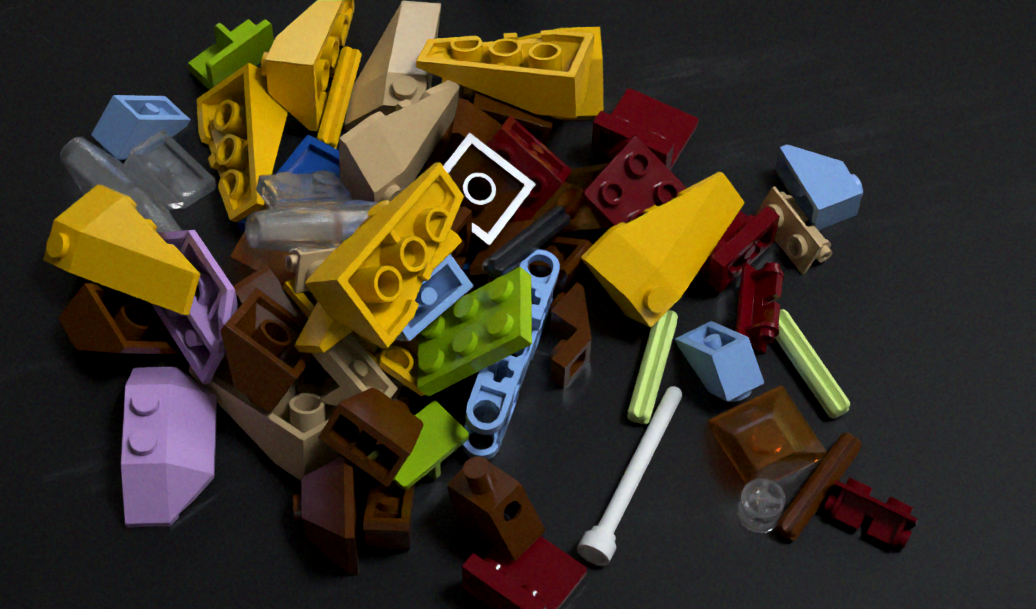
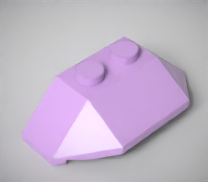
(212, 306)
(165, 445)

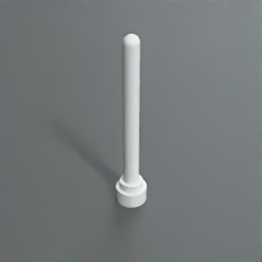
(599, 542)

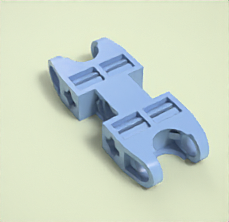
(499, 384)

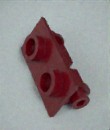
(756, 315)
(888, 517)

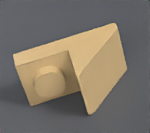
(352, 372)

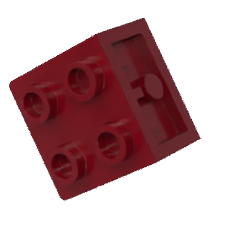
(652, 121)
(533, 160)
(631, 183)
(741, 243)
(536, 580)

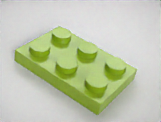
(476, 332)

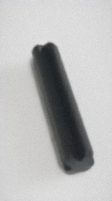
(526, 242)

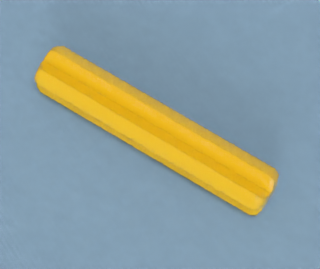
(339, 96)

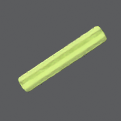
(811, 367)
(652, 369)

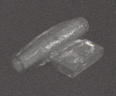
(155, 175)
(304, 213)

